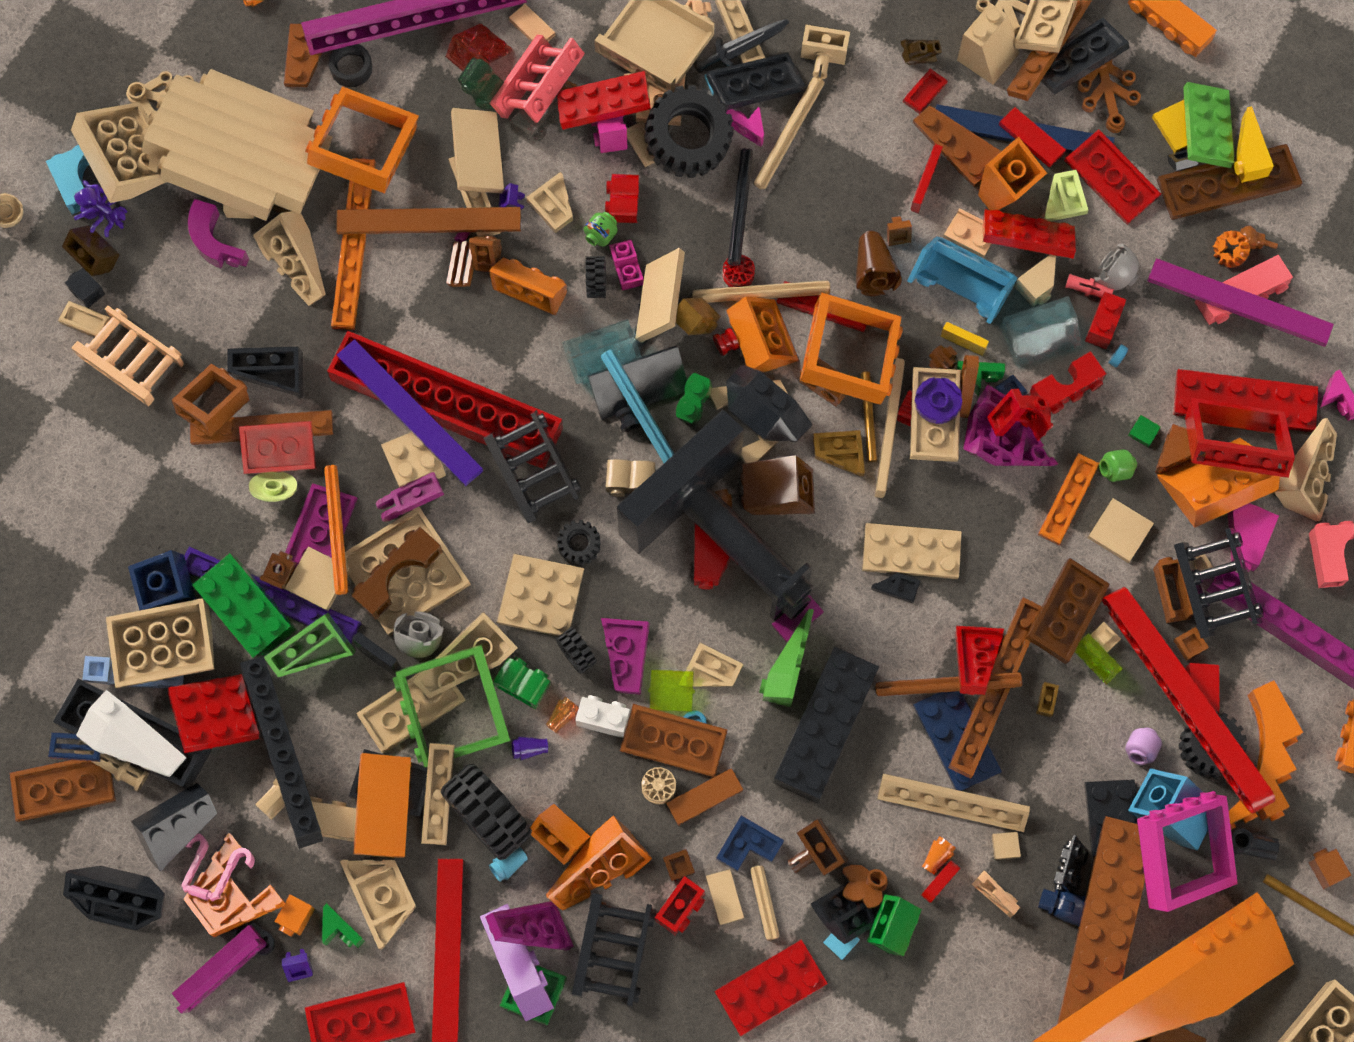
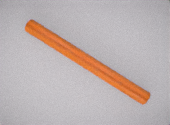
(336, 530)

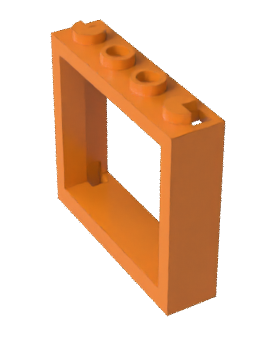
(349, 168)
(842, 382)

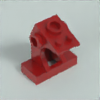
(1029, 410)

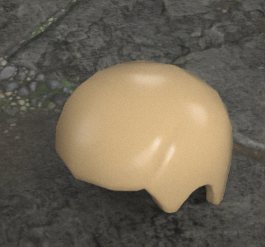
(10, 205)

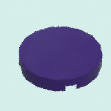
(938, 400)

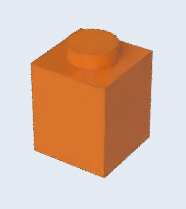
(294, 916)

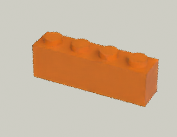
(1177, 23)

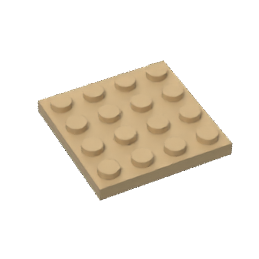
(412, 587)

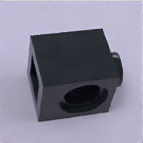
(84, 288)

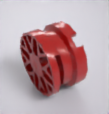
(739, 275)

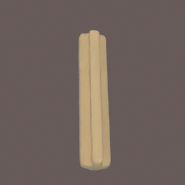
(764, 902)

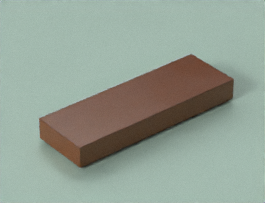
(704, 797)

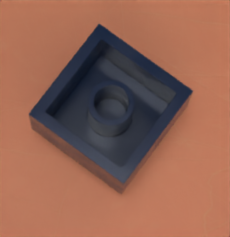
(161, 580)

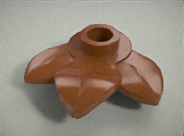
(862, 887)

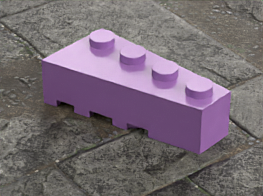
(521, 974)

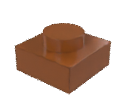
(1190, 644)

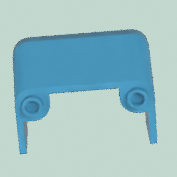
(964, 274)

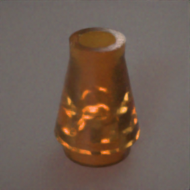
(562, 714)

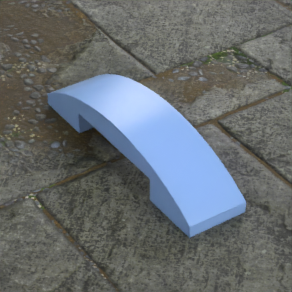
(100, 671)

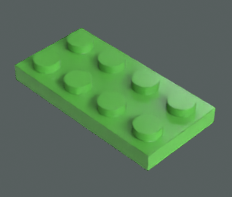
(1208, 125)

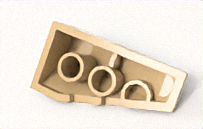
(291, 246)
(1310, 469)

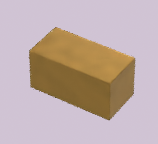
(1047, 699)

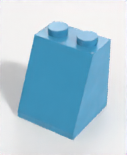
(1167, 788)

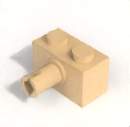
(824, 46)

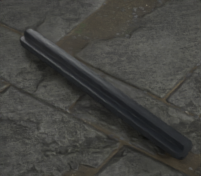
(740, 207)

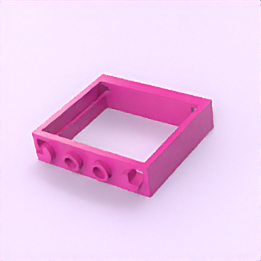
(1154, 854)

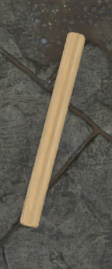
(789, 133)
(763, 291)

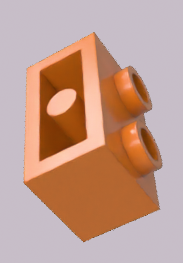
(559, 834)

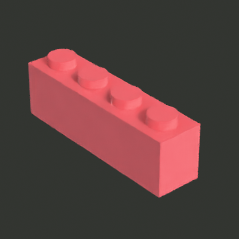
(1259, 280)

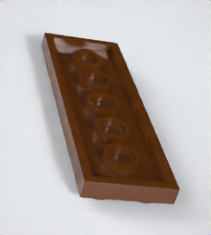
(1216, 186)

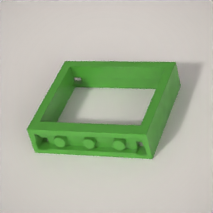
(408, 706)

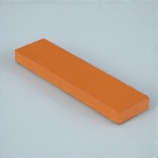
(1068, 499)

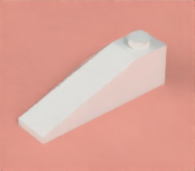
(121, 733)

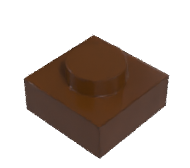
(678, 865)

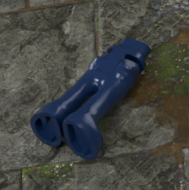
(1066, 905)

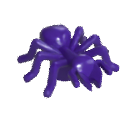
(93, 205)

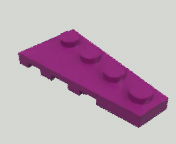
(532, 926)

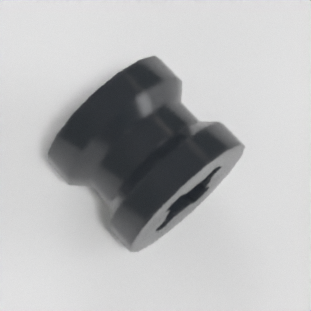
(627, 419)

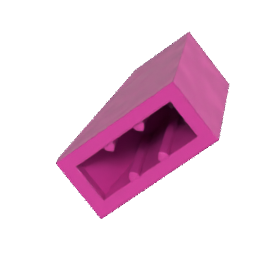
(1255, 529)

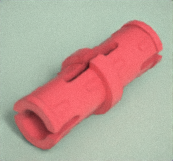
(1074, 283)

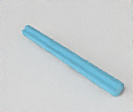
(637, 405)

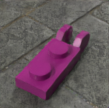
(410, 496)

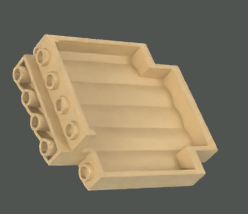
(232, 144)

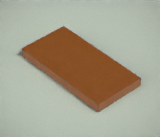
(673, 740)
(60, 788)

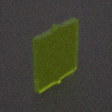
(671, 690)

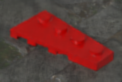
(976, 656)

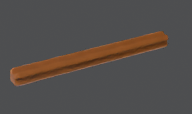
(944, 684)

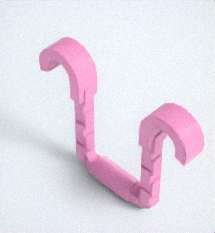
(200, 854)

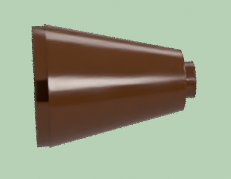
(875, 266)

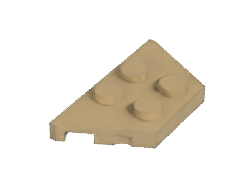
(380, 895)

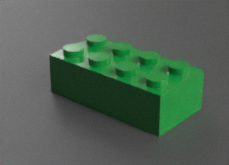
(244, 607)

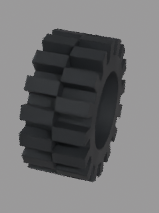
(596, 276)
(572, 530)
(576, 650)

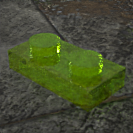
(1098, 659)

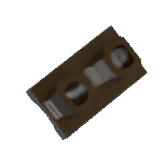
(920, 51)

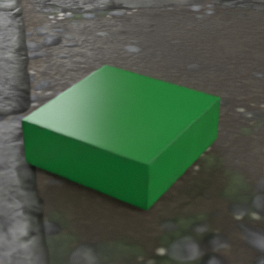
(1144, 431)

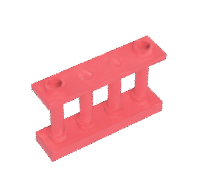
(526, 71)

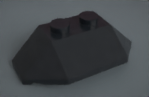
(765, 406)
(114, 896)

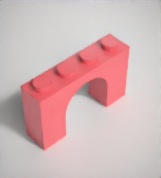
(1328, 552)

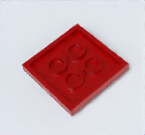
(213, 713)

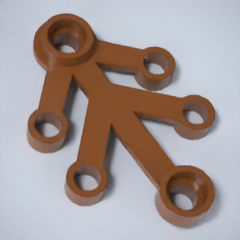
(1109, 88)

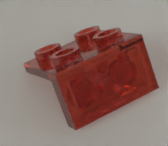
(476, 43)

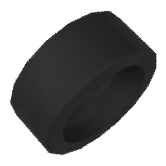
(355, 79)

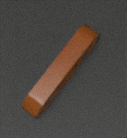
(968, 382)

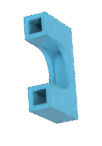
(68, 174)

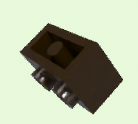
(90, 250)

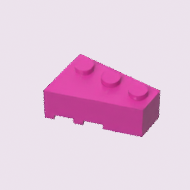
(610, 135)

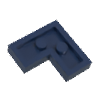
(748, 837)

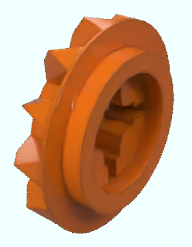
(1240, 253)

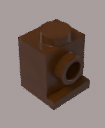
(288, 567)

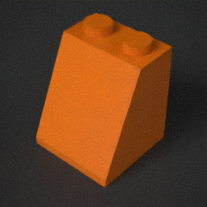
(1009, 175)

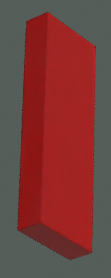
(1033, 137)
(926, 178)

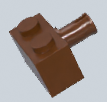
(819, 848)

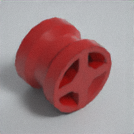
(726, 341)

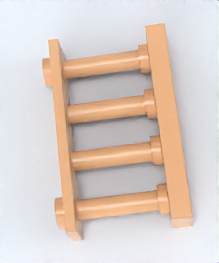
(125, 377)

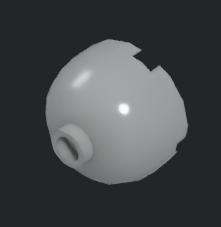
(1120, 268)
(418, 634)

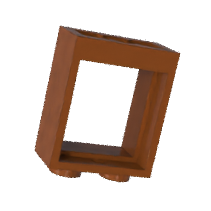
(220, 414)

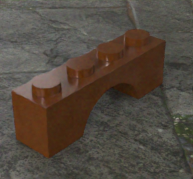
(417, 551)

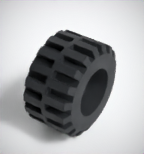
(1198, 757)

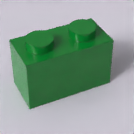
(894, 925)

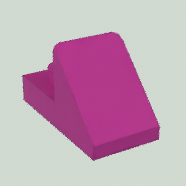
(749, 128)
(1339, 391)

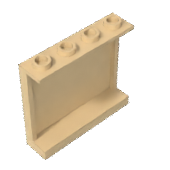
(656, 39)

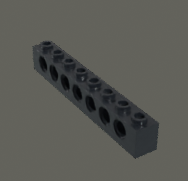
(281, 752)

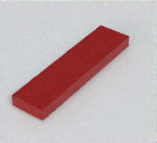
(807, 305)

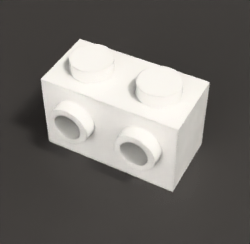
(603, 717)

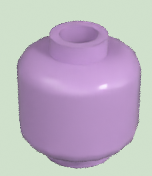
(1143, 746)

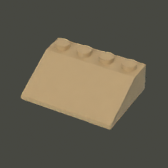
(114, 148)
(160, 643)

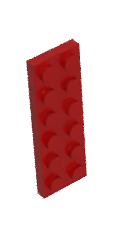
(1295, 400)

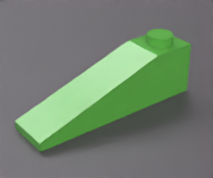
(783, 676)

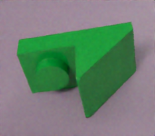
(988, 371)
(334, 924)

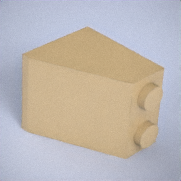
(989, 44)

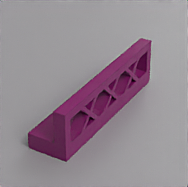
(218, 969)

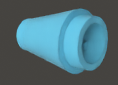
(505, 868)

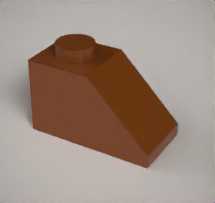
(1175, 449)

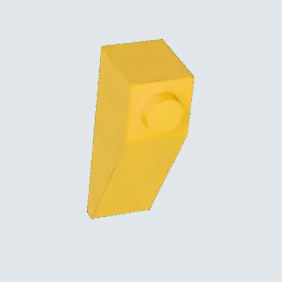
(1252, 154)

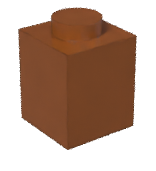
(1329, 867)

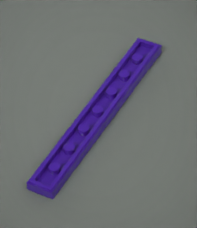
(410, 413)
(289, 603)

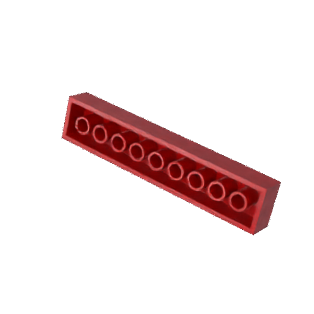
(451, 399)

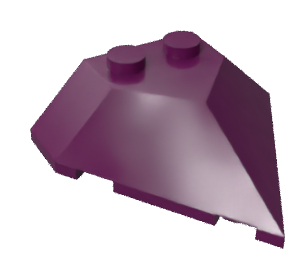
(1015, 448)

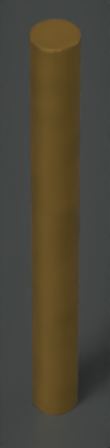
(869, 425)
(1309, 904)

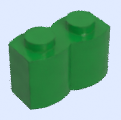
(696, 393)
(522, 682)

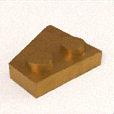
(841, 450)

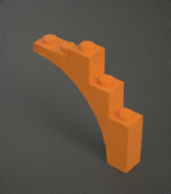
(1276, 728)

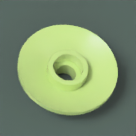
(272, 486)

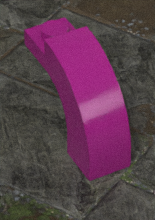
(201, 225)

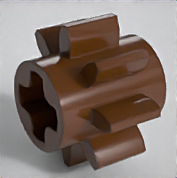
(943, 358)

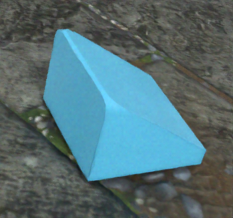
(838, 947)

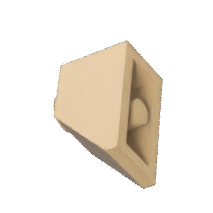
(1038, 281)

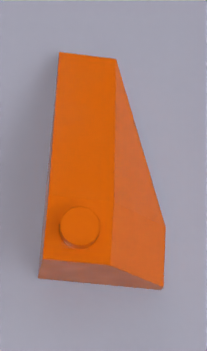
(604, 857)

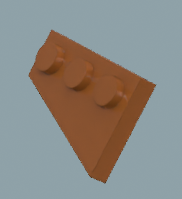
(299, 62)

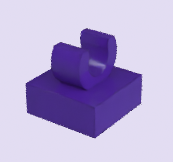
(510, 196)
(297, 966)

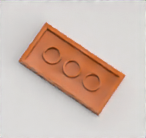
(382, 805)

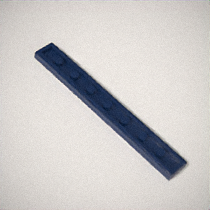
(988, 126)

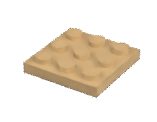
(540, 595)

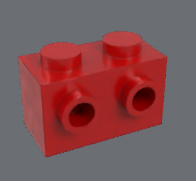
(680, 905)

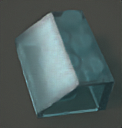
(1041, 332)
(586, 350)

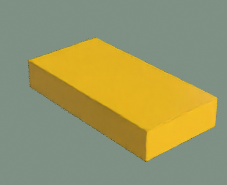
(964, 338)

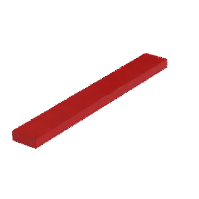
(447, 950)

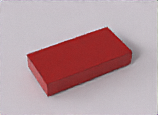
(925, 91)

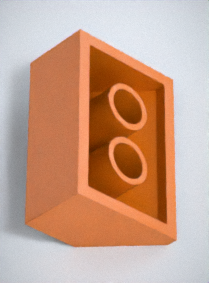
(528, 285)
(761, 334)

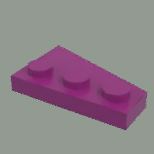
(627, 652)

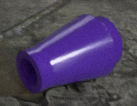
(528, 747)

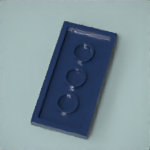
(944, 721)

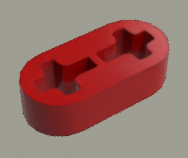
(940, 881)

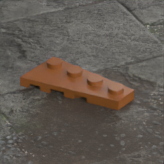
(960, 146)

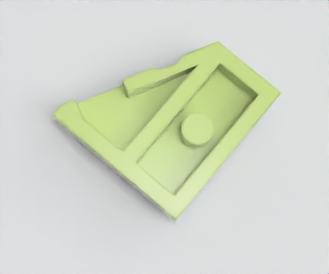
(1065, 197)

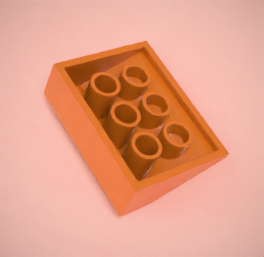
(1212, 491)

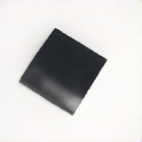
(843, 917)

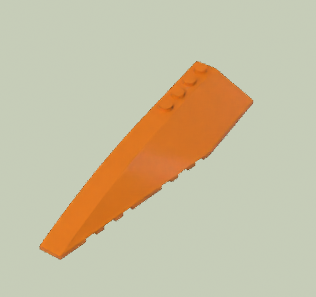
(1187, 982)

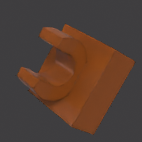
(899, 231)

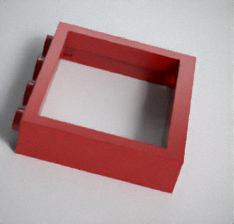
(1237, 455)

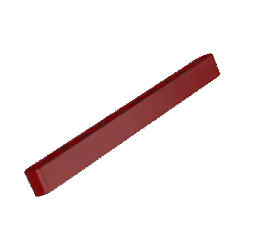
(1189, 701)

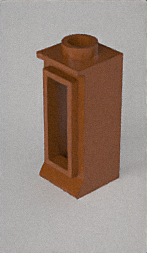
(1169, 566)

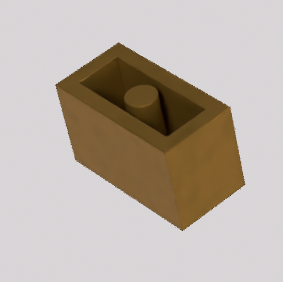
(696, 316)

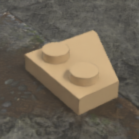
(713, 668)

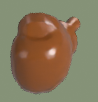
(1256, 239)

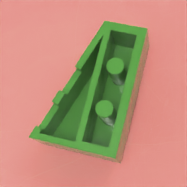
(312, 646)

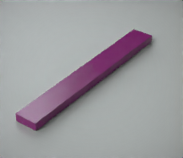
(1240, 302)

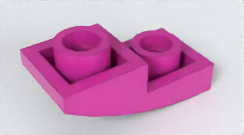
(626, 264)

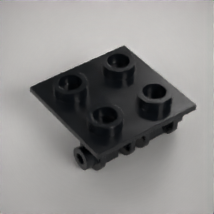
(1076, 857)

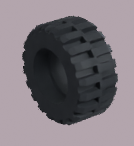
(701, 106)
(486, 811)

